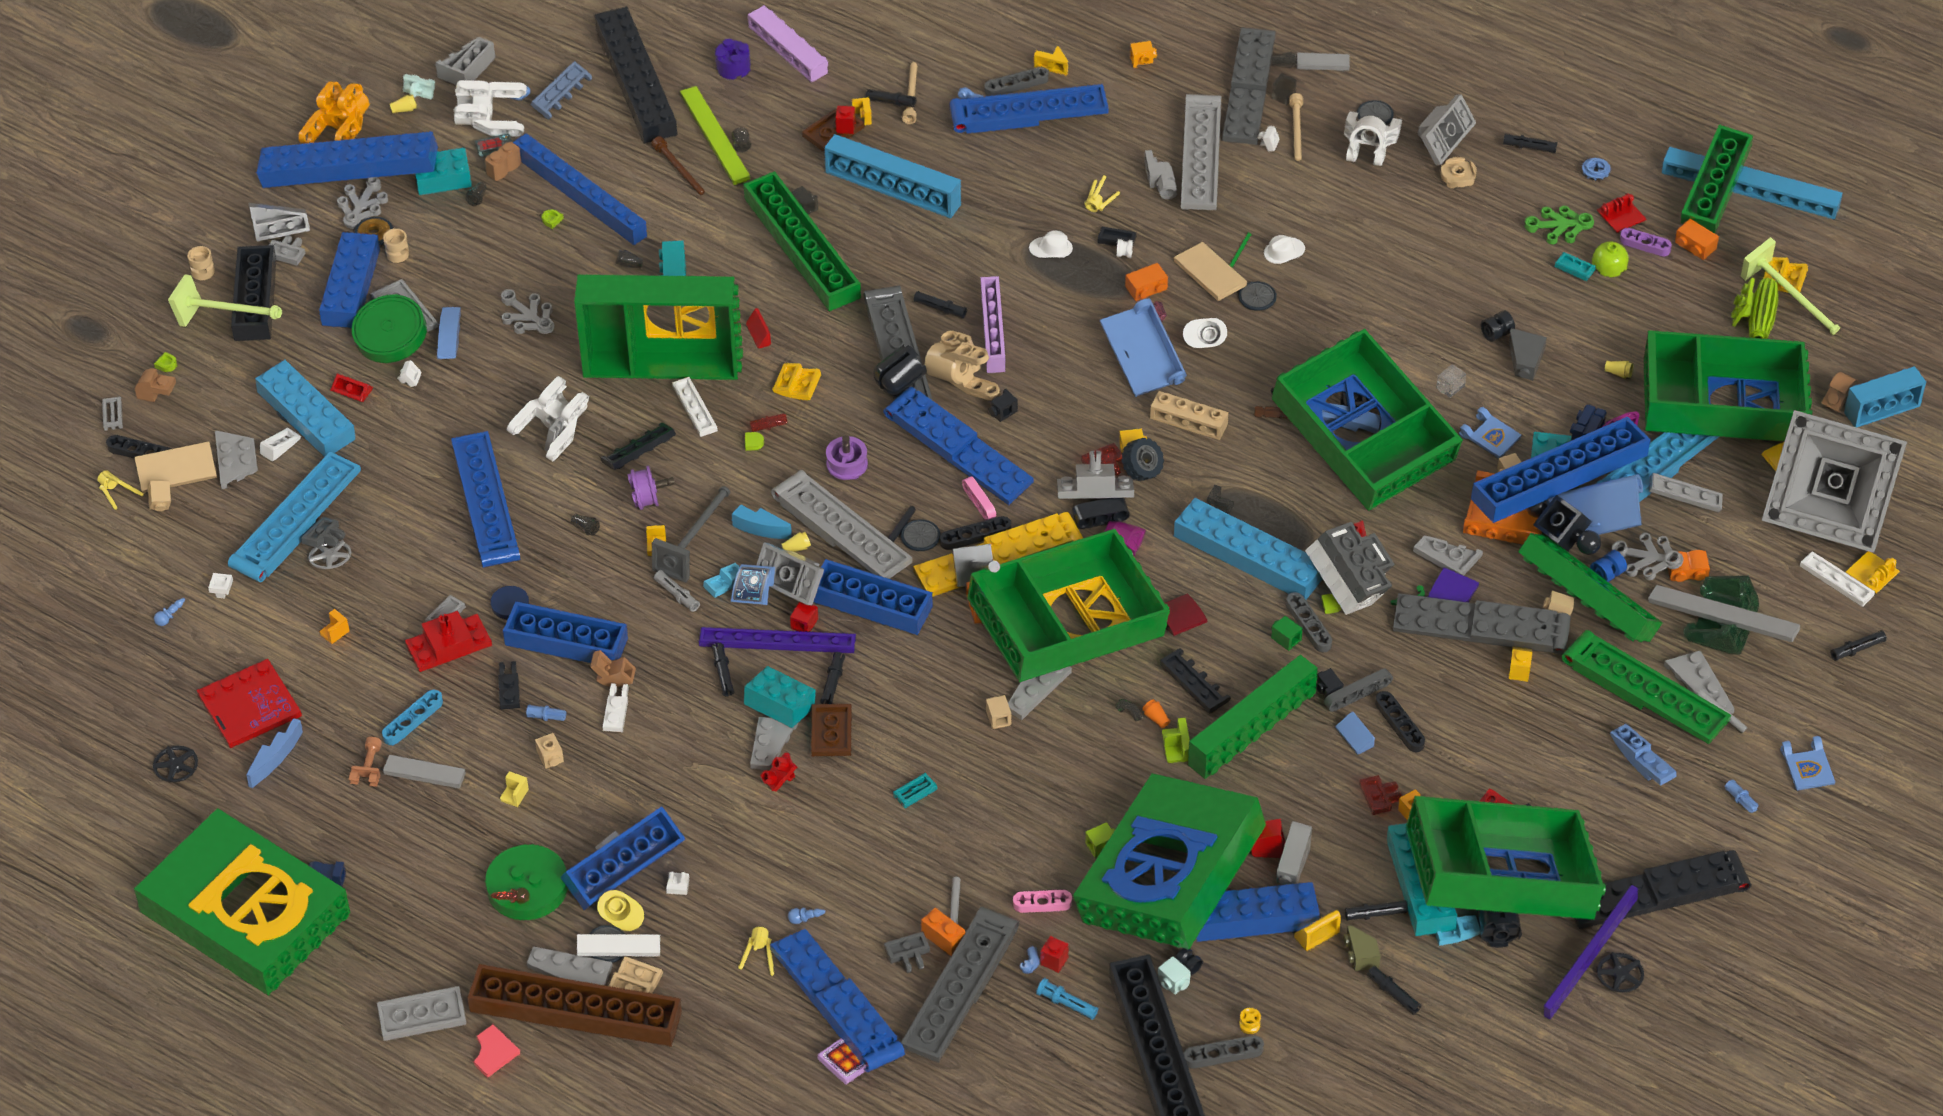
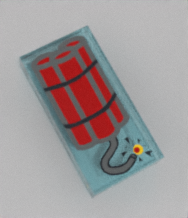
(491, 144)

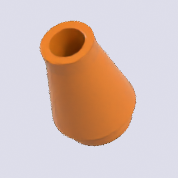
(1155, 712)

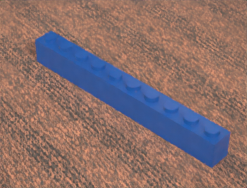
(581, 190)

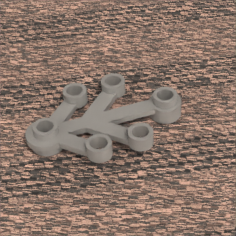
(353, 218)
(542, 325)
(1650, 556)

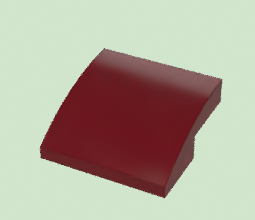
(1184, 615)

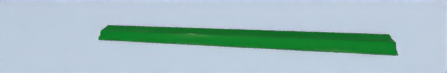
(1240, 249)

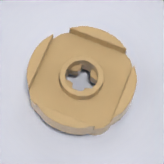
(1464, 178)

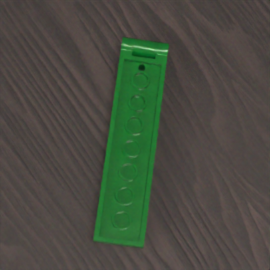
(1644, 686)

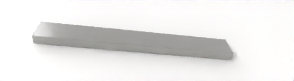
(1724, 613)

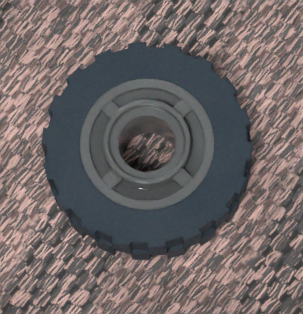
(1142, 459)

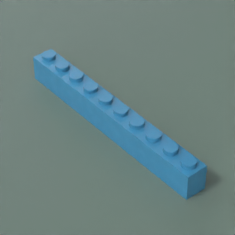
(1761, 185)

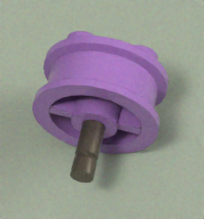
(846, 458)
(646, 487)

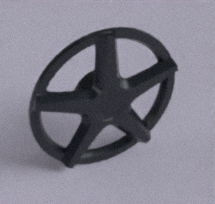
(175, 764)
(1620, 973)

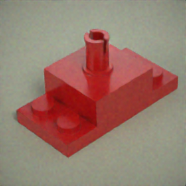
(447, 640)

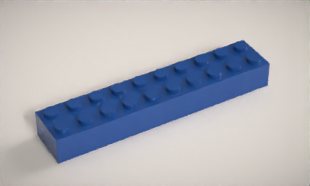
(347, 159)
(1560, 469)

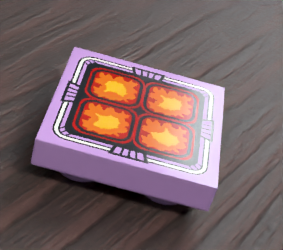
(841, 1061)

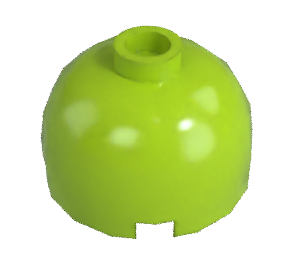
(1610, 259)

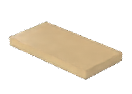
(1210, 271)
(177, 466)

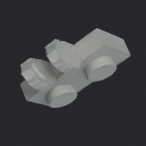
(289, 253)

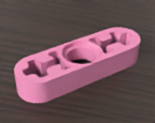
(979, 498)
(1036, 907)

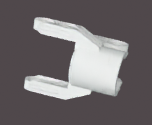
(476, 106)
(1383, 135)
(548, 408)

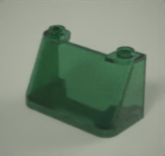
(1719, 636)

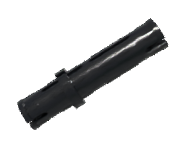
(894, 98)
(1530, 143)
(939, 304)
(1841, 652)
(721, 663)
(834, 672)
(1375, 910)
(1387, 984)

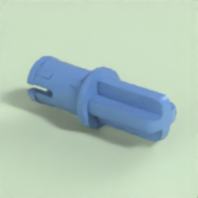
(545, 713)
(1741, 796)

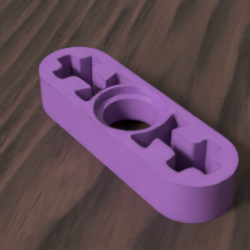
(1658, 241)

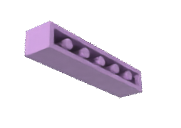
(788, 43)
(993, 324)

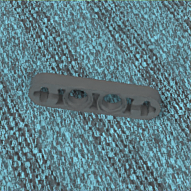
(1036, 77)
(1306, 623)
(1358, 690)
(1224, 1055)

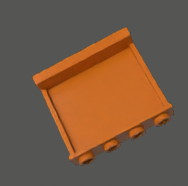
(1510, 529)

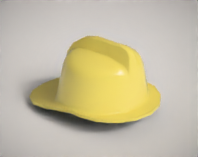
(620, 910)

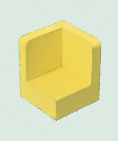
(516, 789)

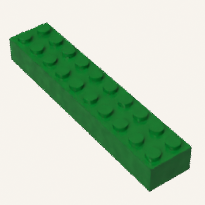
(802, 241)

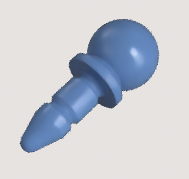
(162, 617)
(796, 915)

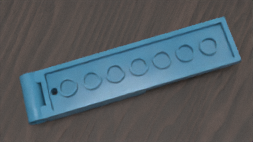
(1664, 458)
(293, 518)

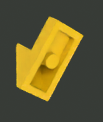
(1053, 62)

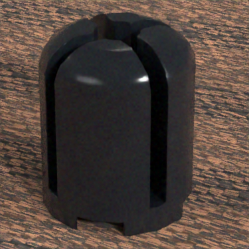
(898, 371)
(1499, 927)

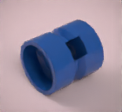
(1610, 565)

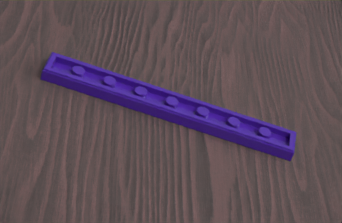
(778, 640)
(1590, 952)

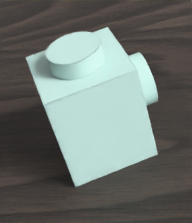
(1174, 975)

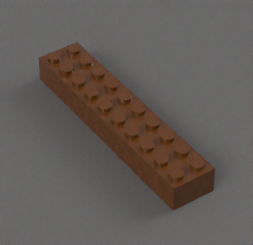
(575, 1005)

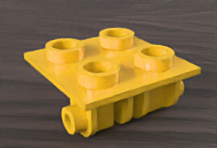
(1873, 571)

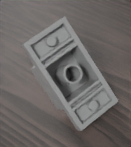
(1446, 128)
(1095, 481)
(793, 573)

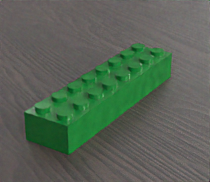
(1590, 588)
(1252, 717)

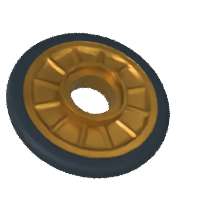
(374, 223)

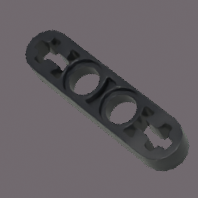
(125, 442)
(974, 530)
(1402, 720)

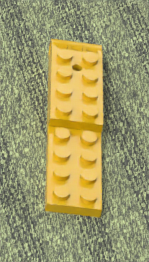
(1040, 535)

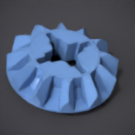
(1602, 166)

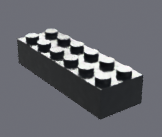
(254, 287)

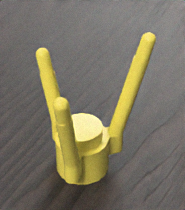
(1094, 201)
(109, 481)
(759, 940)

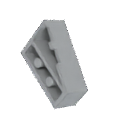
(466, 63)
(277, 221)

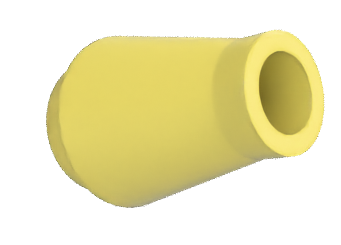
(404, 104)
(1620, 368)
(797, 542)

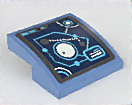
(753, 584)

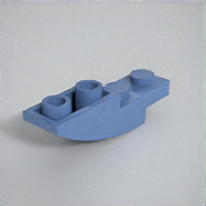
(1641, 756)

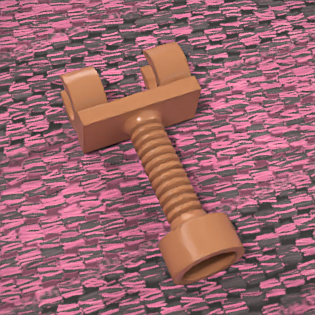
(373, 745)

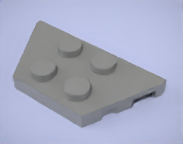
(235, 457)

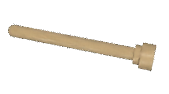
(1296, 102)
(909, 114)

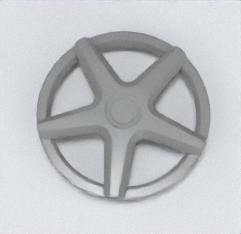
(330, 555)

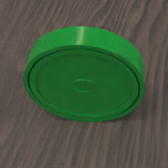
(389, 328)
(530, 868)

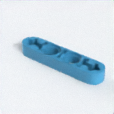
(410, 715)

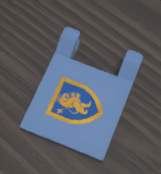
(1491, 435)
(1808, 768)

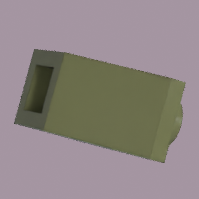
(1363, 949)

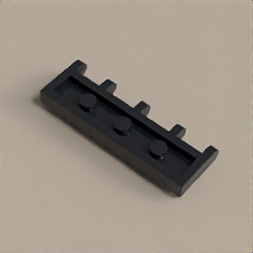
(639, 446)
(1193, 681)

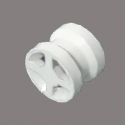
(1124, 248)

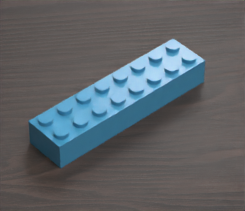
(893, 176)
(1247, 548)

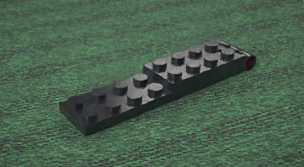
(1675, 885)

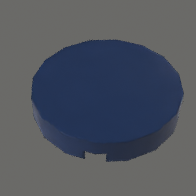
(504, 600)

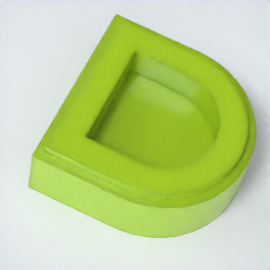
(551, 218)
(166, 362)
(753, 441)
(1330, 604)

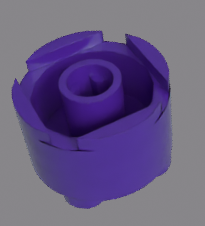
(732, 59)

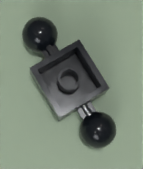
(1565, 525)

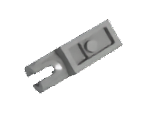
(1160, 176)

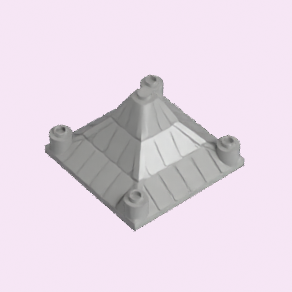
(1834, 481)

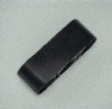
(1100, 512)

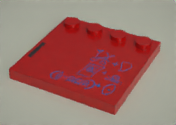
(249, 703)

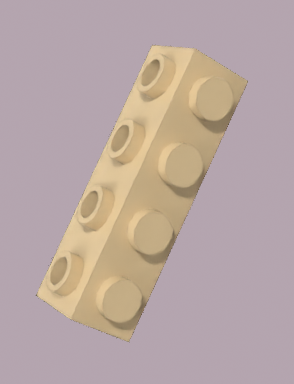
(1189, 415)

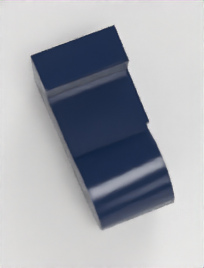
(335, 872)

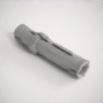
(682, 595)

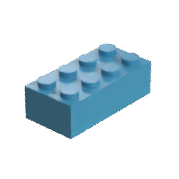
(1884, 396)

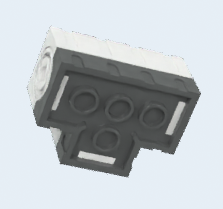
(1351, 566)

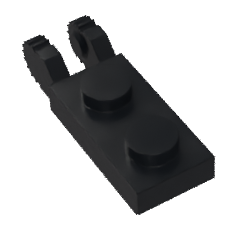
(509, 687)

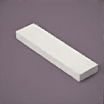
(694, 406)
(1837, 579)
(618, 945)

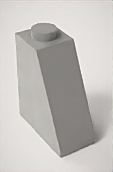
(1294, 854)

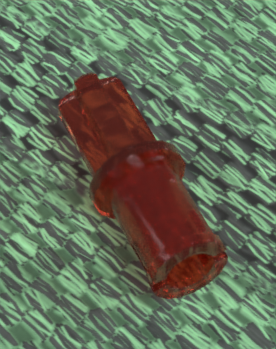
(768, 422)

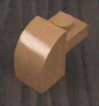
(152, 384)
(1838, 391)
(617, 671)

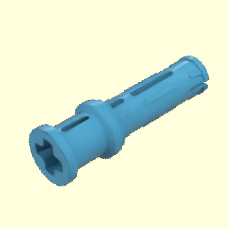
(1057, 997)

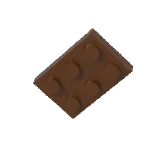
(825, 128)
(831, 730)

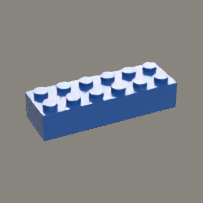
(349, 279)
(873, 597)
(563, 633)
(623, 858)
(1262, 912)

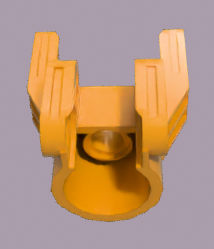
(337, 109)

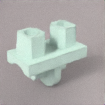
(418, 87)

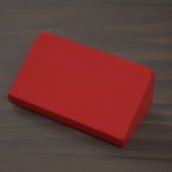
(758, 329)
(351, 388)

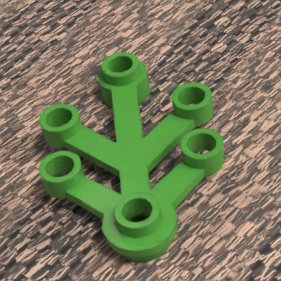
(1581, 222)

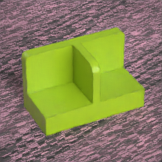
(1176, 742)

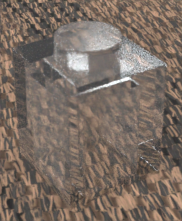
(1451, 381)

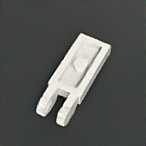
(616, 709)

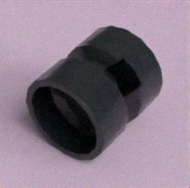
(1497, 325)

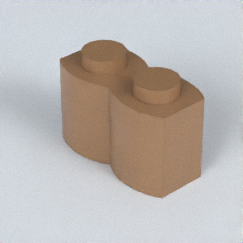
(503, 161)

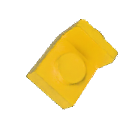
(862, 106)
(654, 532)

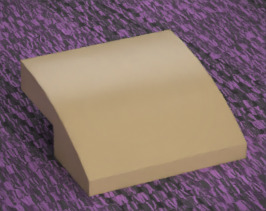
(636, 976)

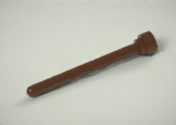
(660, 145)

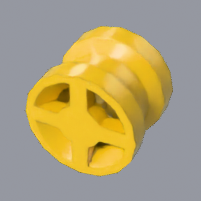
(1250, 1015)

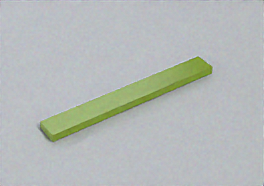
(715, 135)

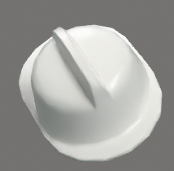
(1051, 245)
(1283, 249)
(1205, 333)

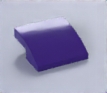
(1453, 587)

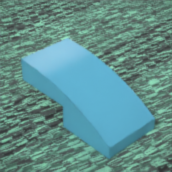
(723, 582)
(1465, 929)

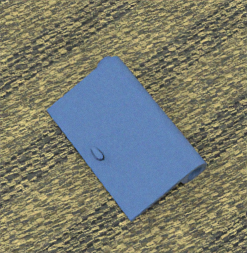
(1151, 356)
(1608, 504)

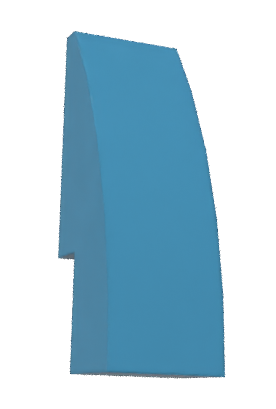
(761, 523)

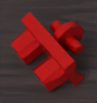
(781, 770)

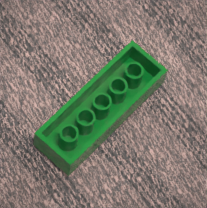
(1717, 177)

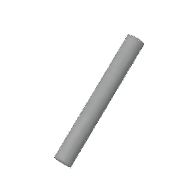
(1734, 721)
(955, 899)

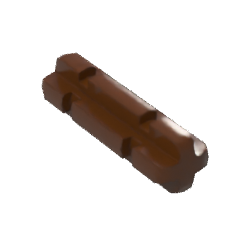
(1268, 412)

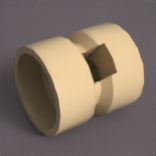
(396, 245)
(201, 263)

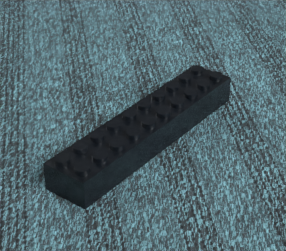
(635, 74)
(1154, 1038)

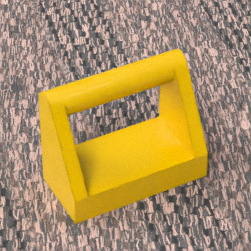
(1319, 931)

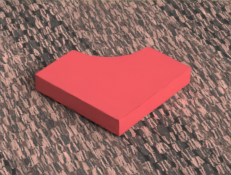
(495, 1051)

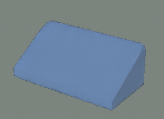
(1355, 733)

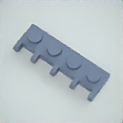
(560, 88)

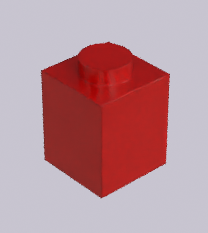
(845, 119)
(804, 617)
(1054, 954)

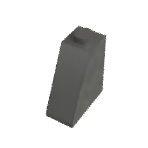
(1526, 352)

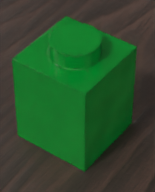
(1286, 632)

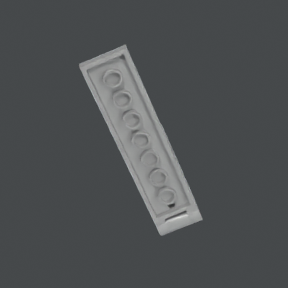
(1201, 152)
(840, 525)

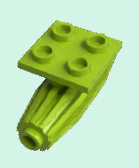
(1758, 306)

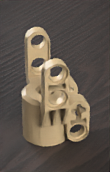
(953, 364)

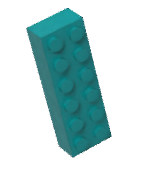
(1423, 918)

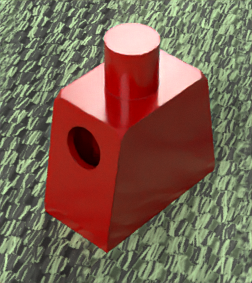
(1271, 840)

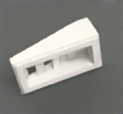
(278, 444)

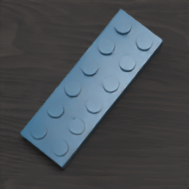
(305, 408)

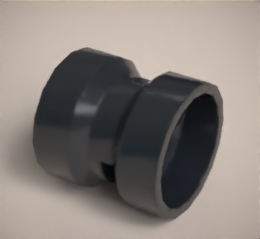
(1189, 960)

